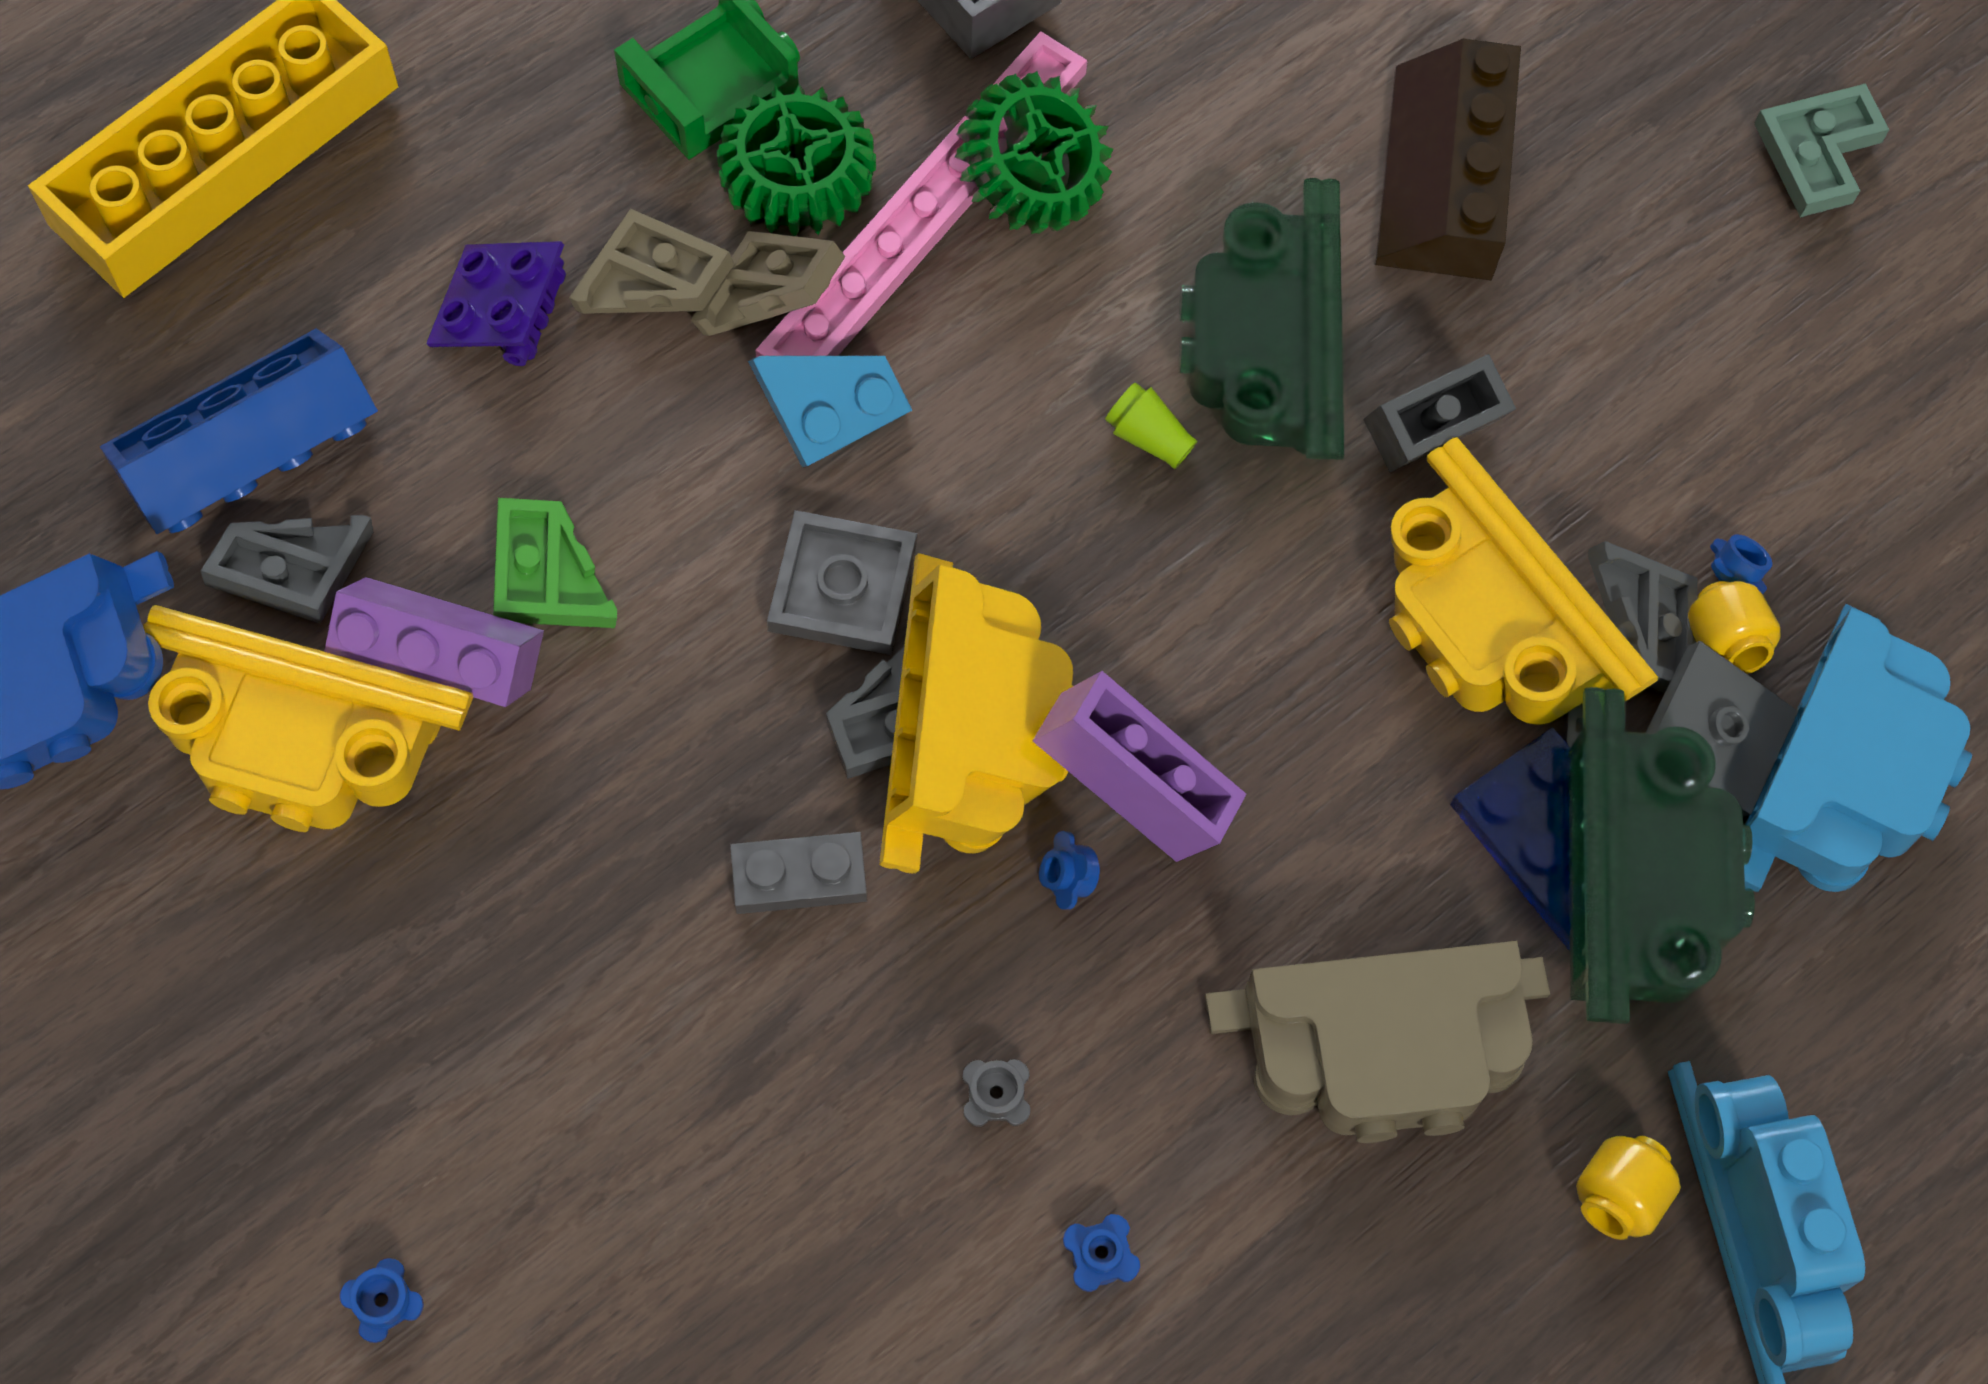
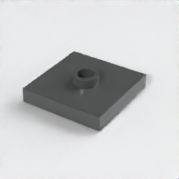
(1733, 714)

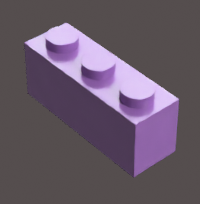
(434, 640)
(1139, 767)

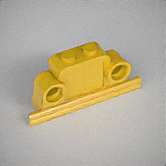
(1497, 603)
(968, 715)
(292, 723)

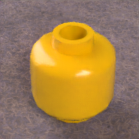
(1735, 624)
(1628, 1186)

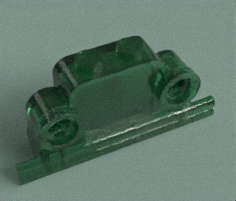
(1272, 326)
(1649, 863)

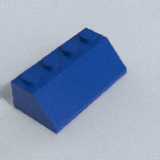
(240, 431)

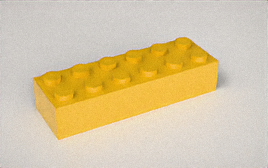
(213, 138)

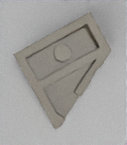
(651, 270)
(769, 279)

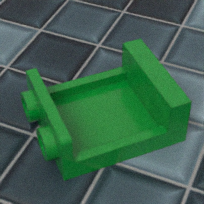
(707, 72)

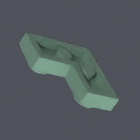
(1809, 142)

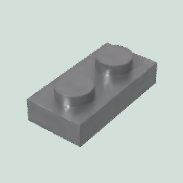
(798, 873)

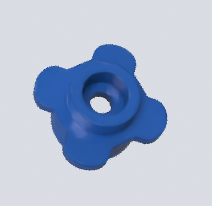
(1741, 561)
(1069, 870)
(1090, 1269)
(362, 1293)

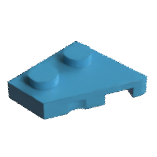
(829, 399)

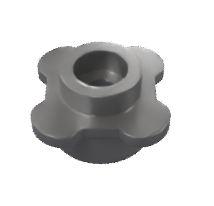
(1008, 1077)

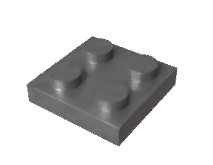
(842, 582)

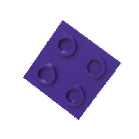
(500, 298)

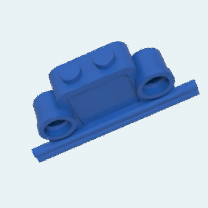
(67, 653)

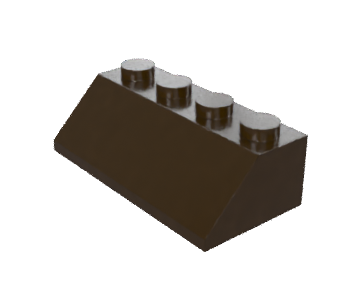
(1450, 160)

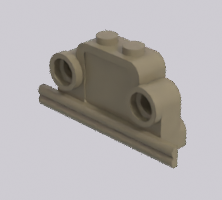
(1387, 1035)

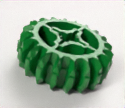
(1043, 122)
(822, 137)

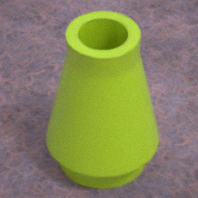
(1149, 424)

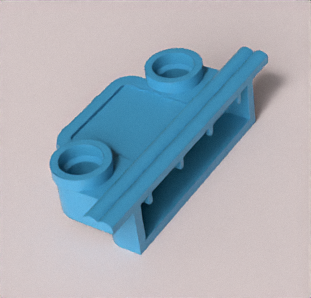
(1860, 760)
(1775, 1219)

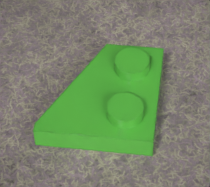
(544, 569)

